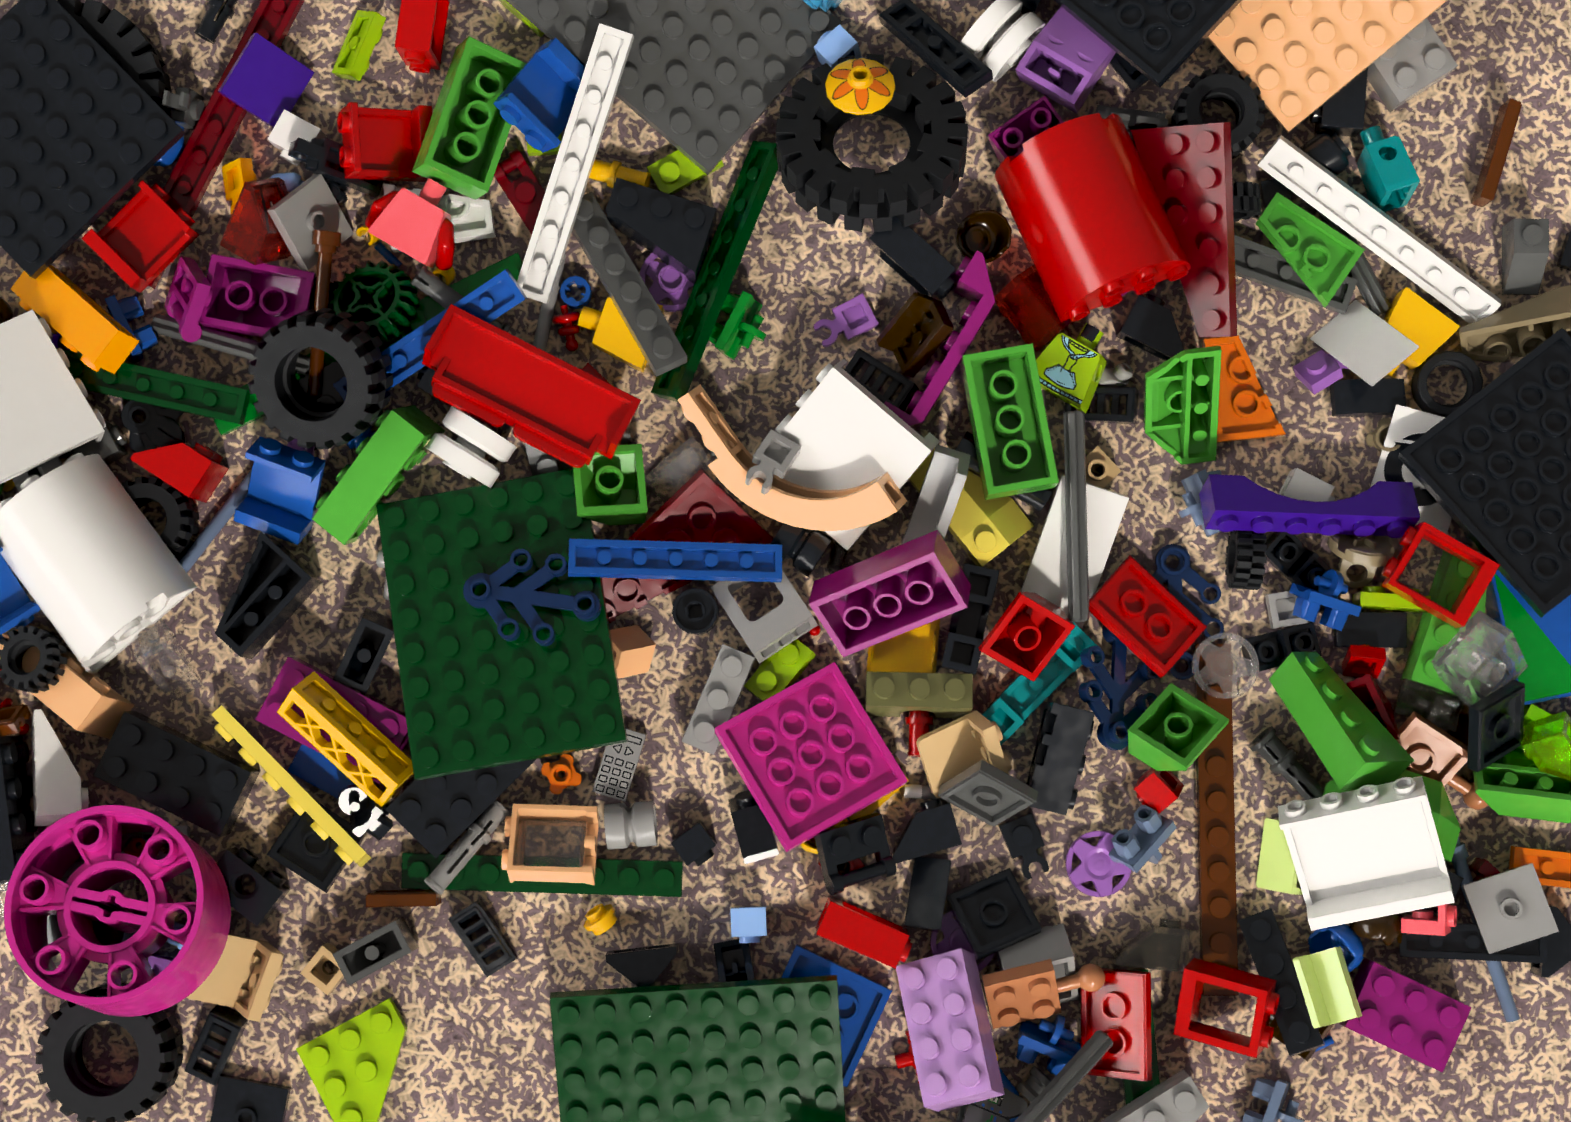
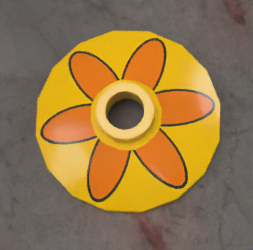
(860, 86)

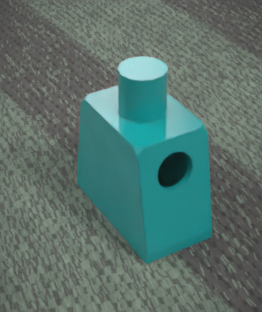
(1386, 170)

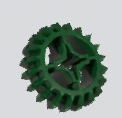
(382, 287)

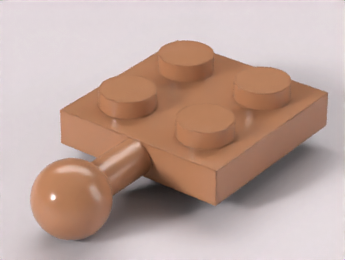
(1437, 756)
(1033, 991)

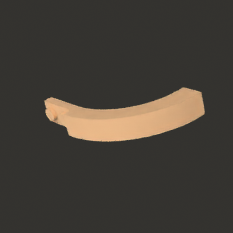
(786, 501)

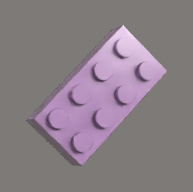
(949, 1030)

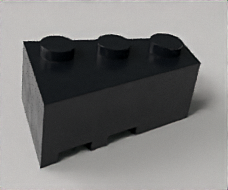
(1059, 756)

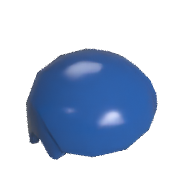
(1338, 936)

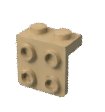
(959, 746)
(242, 977)

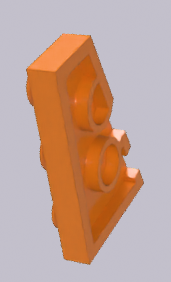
(1243, 406)

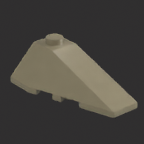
(1518, 328)

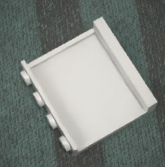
(40, 400)
(850, 440)
(1366, 853)

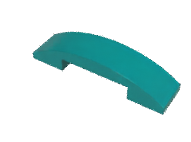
(1025, 696)

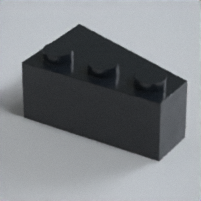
(664, 224)
(266, 597)

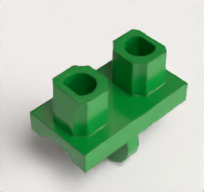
(740, 327)

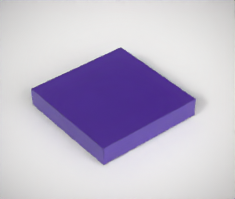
(265, 80)

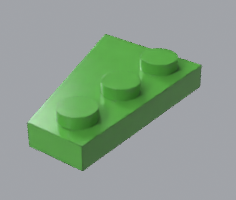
(1309, 246)

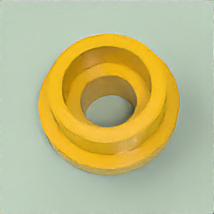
(600, 919)

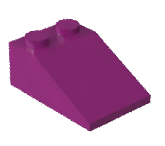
(254, 297)

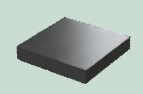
(987, 793)

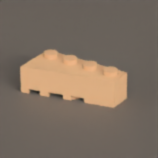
(79, 696)

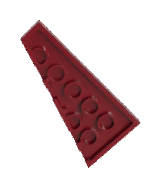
(1195, 185)
(693, 514)

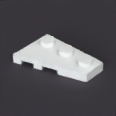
(470, 217)

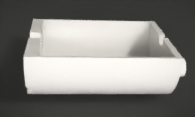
(89, 558)

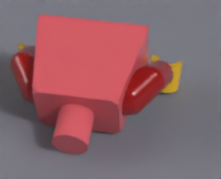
(415, 227)

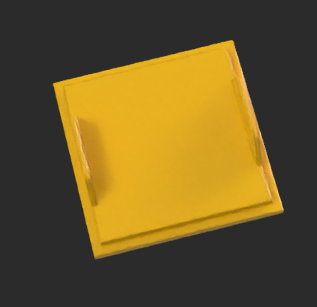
(907, 652)

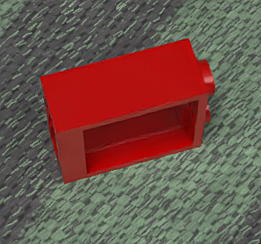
(422, 33)
(1470, 594)
(864, 932)
(1187, 1025)

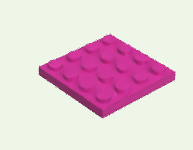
(810, 756)

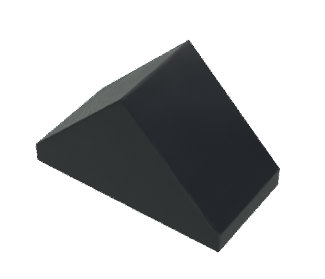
(1557, 947)
(733, 961)
(642, 964)

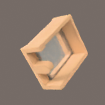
(551, 843)

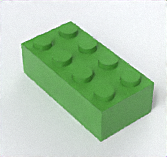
(466, 126)
(1009, 421)

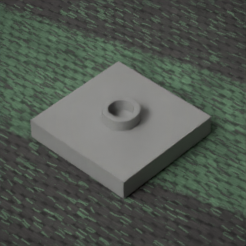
(304, 210)
(1510, 908)

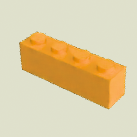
(76, 318)

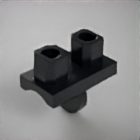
(364, 812)

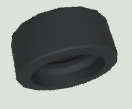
(1422, 372)

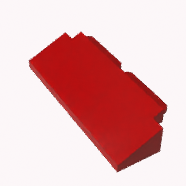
(527, 388)

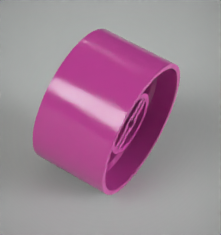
(97, 836)

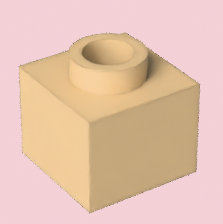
(1110, 469)
(316, 972)

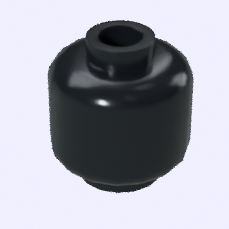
(1328, 151)

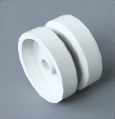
(1002, 35)
(470, 448)

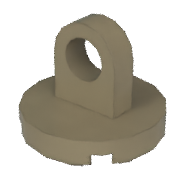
(1364, 551)

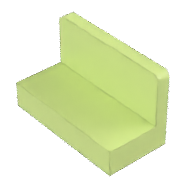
(1276, 865)
(1327, 987)

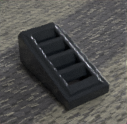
(905, 395)
(1131, 405)
(472, 945)
(225, 1023)

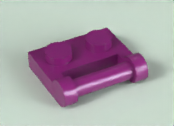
(187, 298)

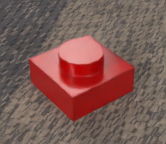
(1363, 660)

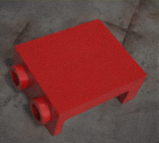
(381, 142)
(143, 237)

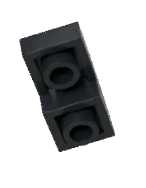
(1360, 399)
(1294, 559)
(1277, 645)

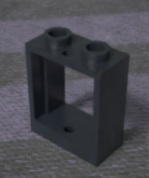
(914, 260)

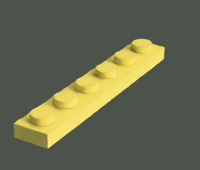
(299, 798)

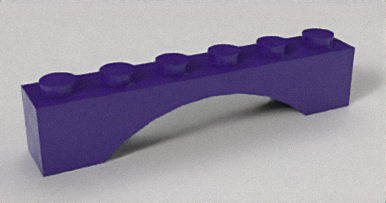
(1242, 505)

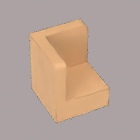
(631, 650)

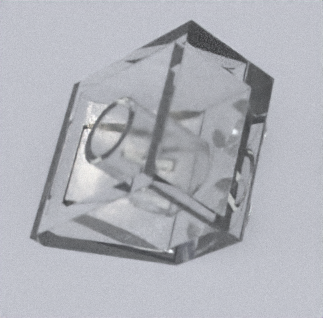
(1479, 659)

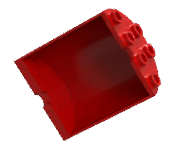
(1090, 215)

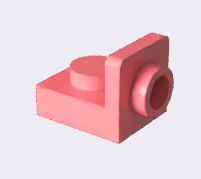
(1425, 923)

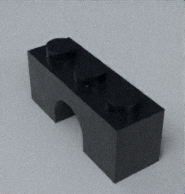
(968, 625)

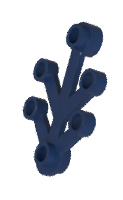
(1174, 585)
(525, 596)
(1116, 689)

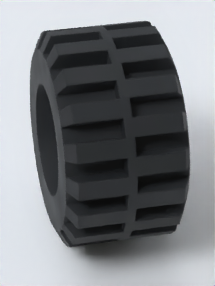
(1230, 90)
(177, 508)

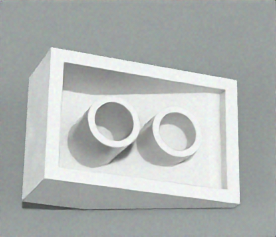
(55, 779)

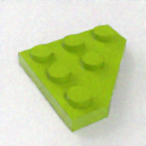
(356, 1062)

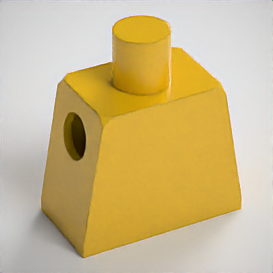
(1420, 324)
(613, 335)

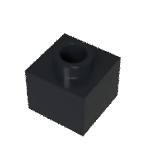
(695, 844)

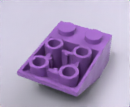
(1065, 61)

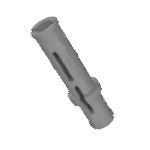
(475, 836)

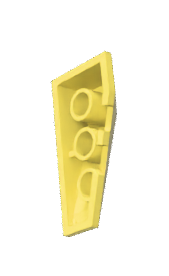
(979, 524)

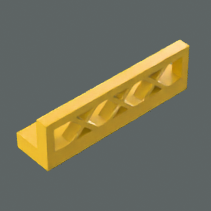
(349, 734)

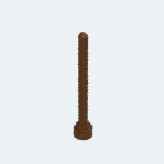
(326, 245)

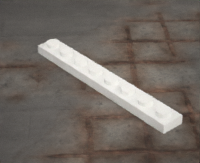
(574, 162)
(1378, 231)

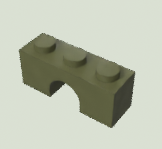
(897, 692)

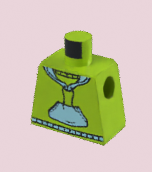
(1072, 367)

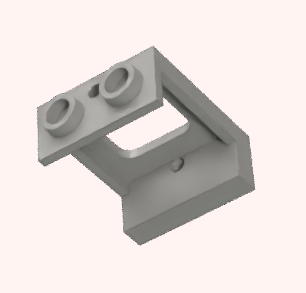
(773, 629)

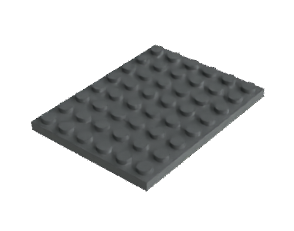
(694, 65)

